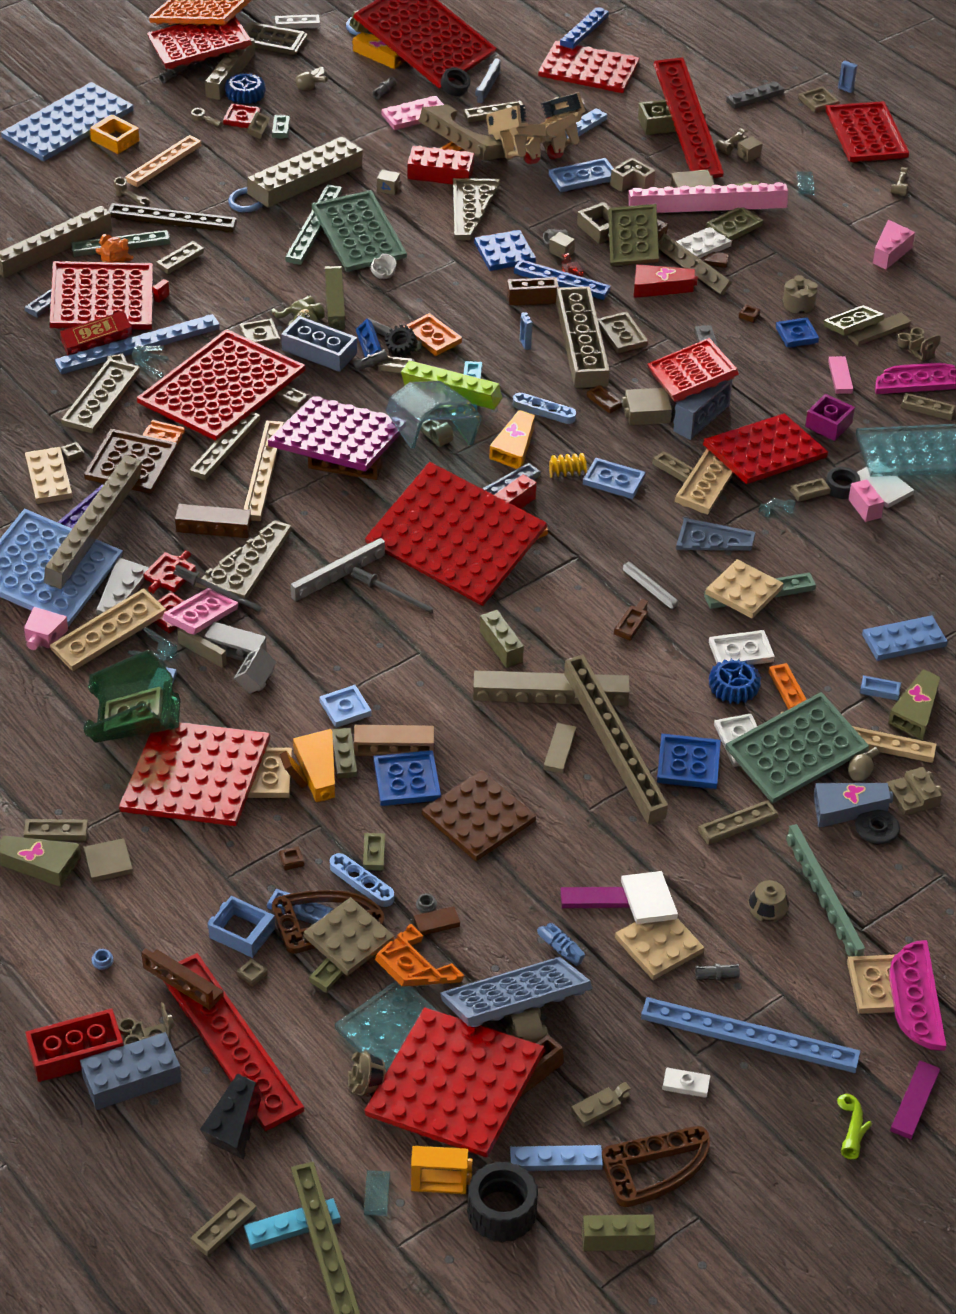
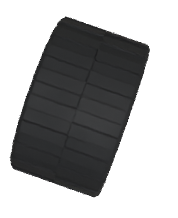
(506, 1178)

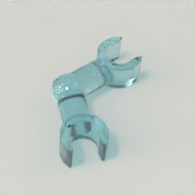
(787, 505)

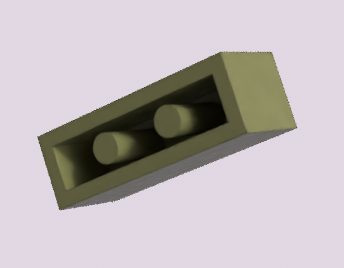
(501, 638)
(618, 1232)

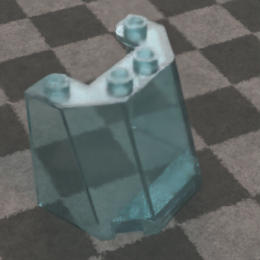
(431, 401)

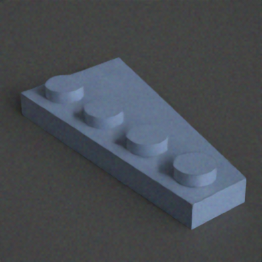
(710, 536)

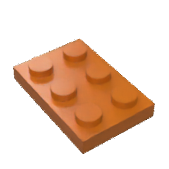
(434, 334)

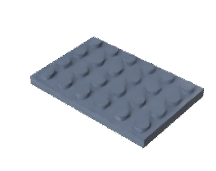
(515, 991)

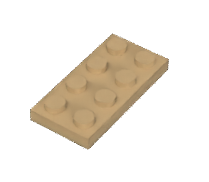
(48, 475)

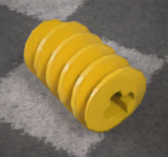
(567, 464)

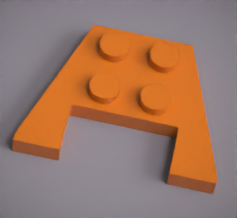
(409, 966)

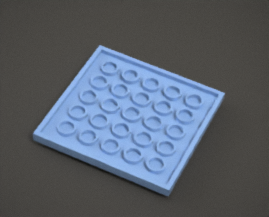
(26, 552)

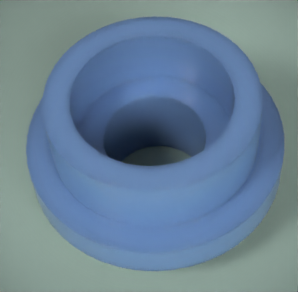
(102, 954)

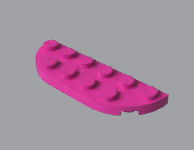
(916, 378)
(916, 996)

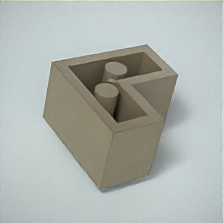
(632, 174)

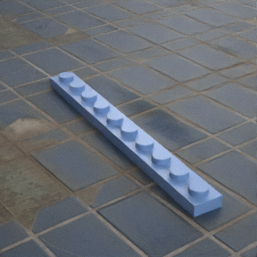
(155, 338)
(750, 1035)

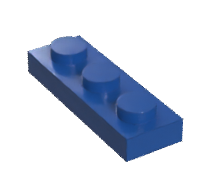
(368, 338)

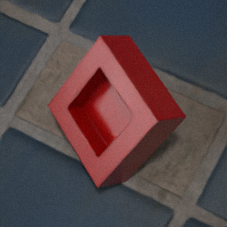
(161, 290)

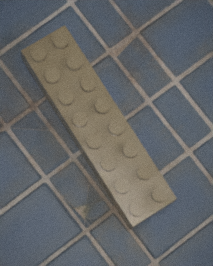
(304, 171)
(582, 337)

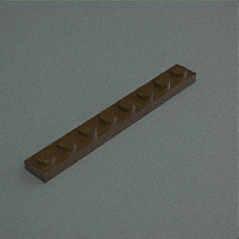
(172, 217)

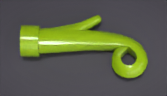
(856, 1131)

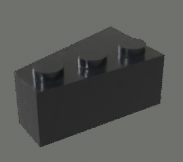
(233, 1116)

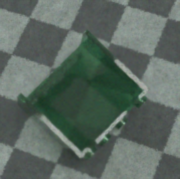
(126, 678)

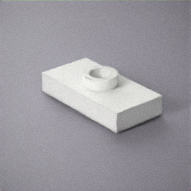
(686, 1082)

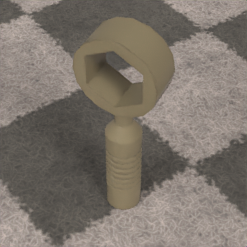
(201, 115)

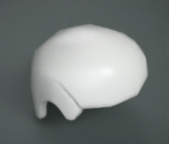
(383, 266)

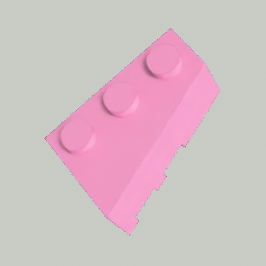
(892, 244)

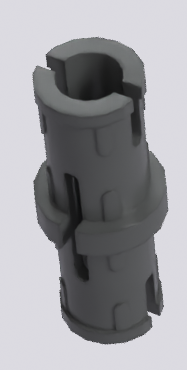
(171, 73)
(384, 87)
(370, 360)
(717, 971)

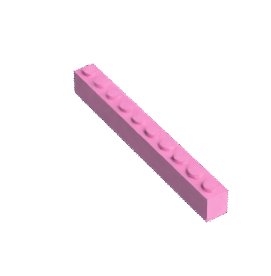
(712, 198)

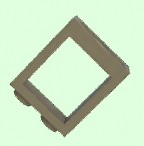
(586, 223)

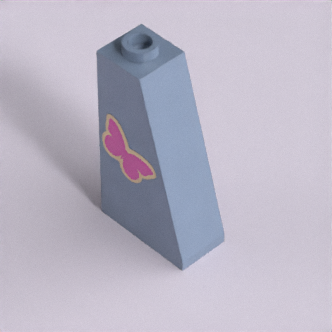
(846, 801)

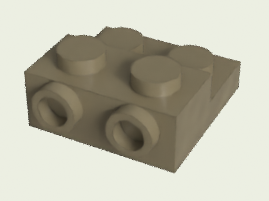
(915, 791)

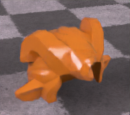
(113, 249)

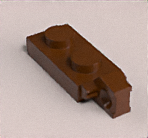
(632, 620)

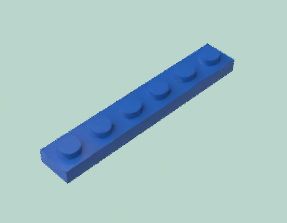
(584, 28)
(564, 279)

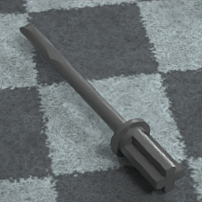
(194, 578)
(372, 580)

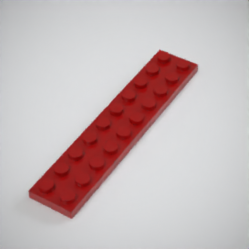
(688, 116)
(239, 1049)

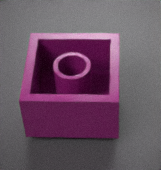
(829, 417)

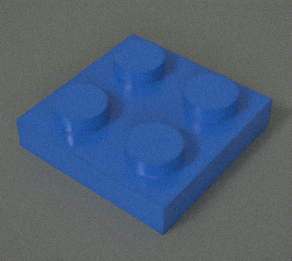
(797, 332)

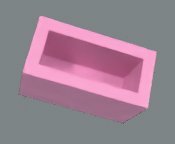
(866, 500)

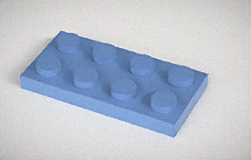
(581, 174)
(904, 638)

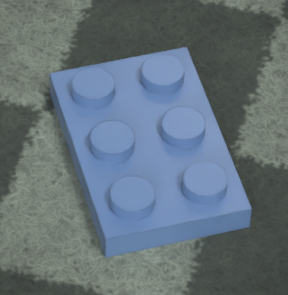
(614, 478)

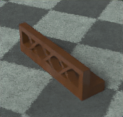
(181, 978)

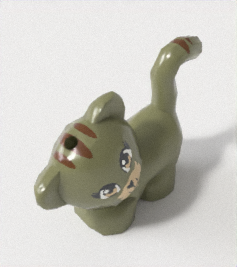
(305, 308)

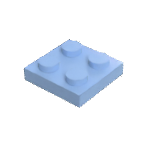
(345, 706)

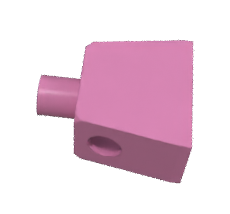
(44, 628)

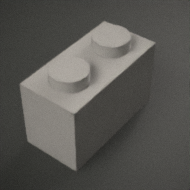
(255, 670)

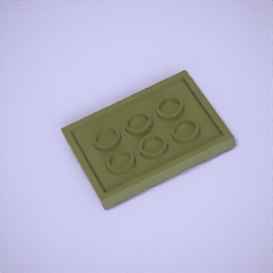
(633, 235)

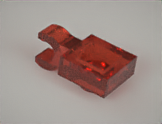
(571, 267)

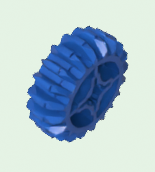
(245, 88)
(734, 681)

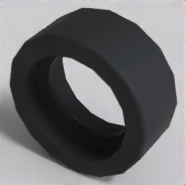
(458, 74)
(841, 473)

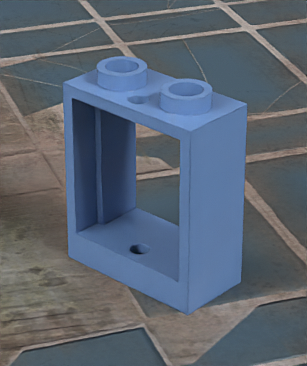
(234, 906)

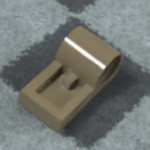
(436, 432)

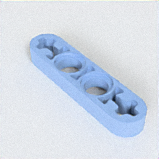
(562, 414)
(359, 882)

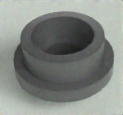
(426, 903)

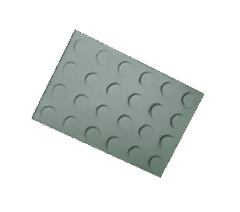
(358, 229)
(796, 747)

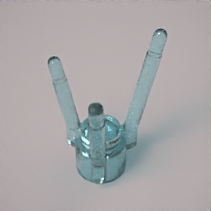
(141, 354)
(165, 647)

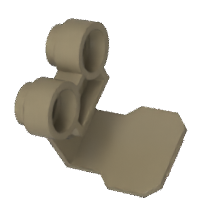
(916, 342)
(139, 1033)

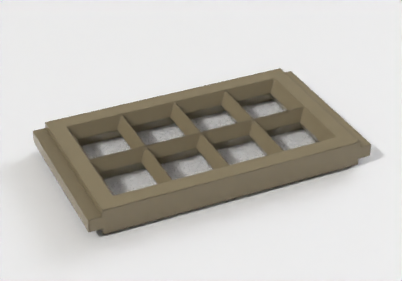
(275, 38)

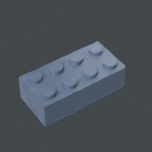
(319, 343)
(700, 409)
(130, 1070)

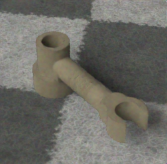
(728, 146)
(120, 185)
(901, 188)

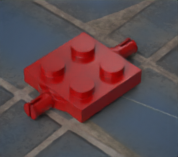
(162, 572)

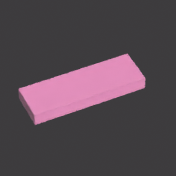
(840, 375)

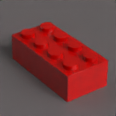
(439, 165)
(61, 1046)

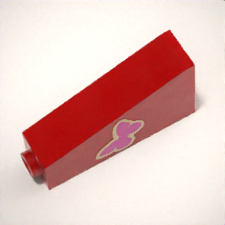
(663, 280)

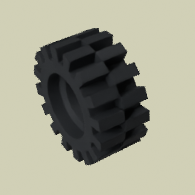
(394, 335)

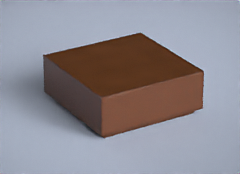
(749, 313)
(291, 858)

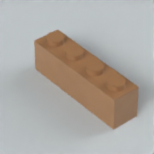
(392, 739)

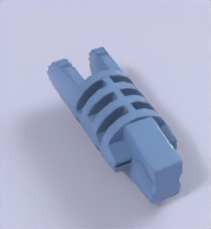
(562, 943)

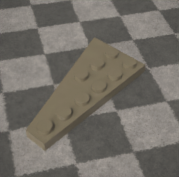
(471, 201)
(246, 565)

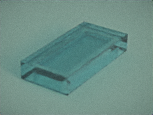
(805, 183)
(376, 1193)

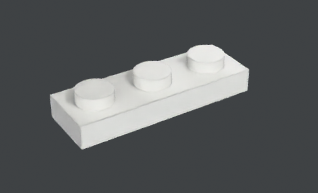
(298, 21)

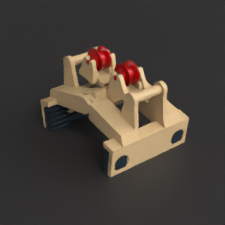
(563, 114)

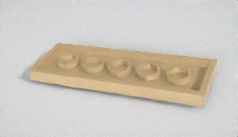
(704, 484)
(108, 629)

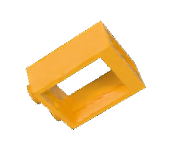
(101, 134)
(440, 1180)

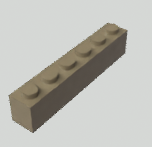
(231, 64)

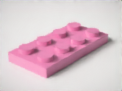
(408, 113)
(200, 611)

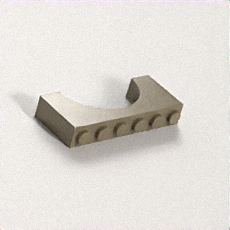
(442, 120)

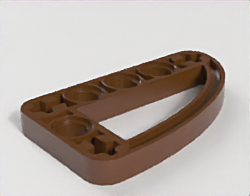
(313, 896)
(646, 1154)

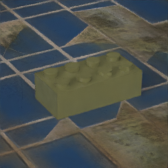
(656, 117)

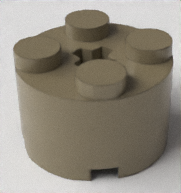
(800, 295)
(526, 1025)

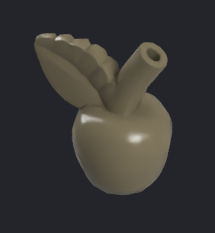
(307, 80)
(861, 765)

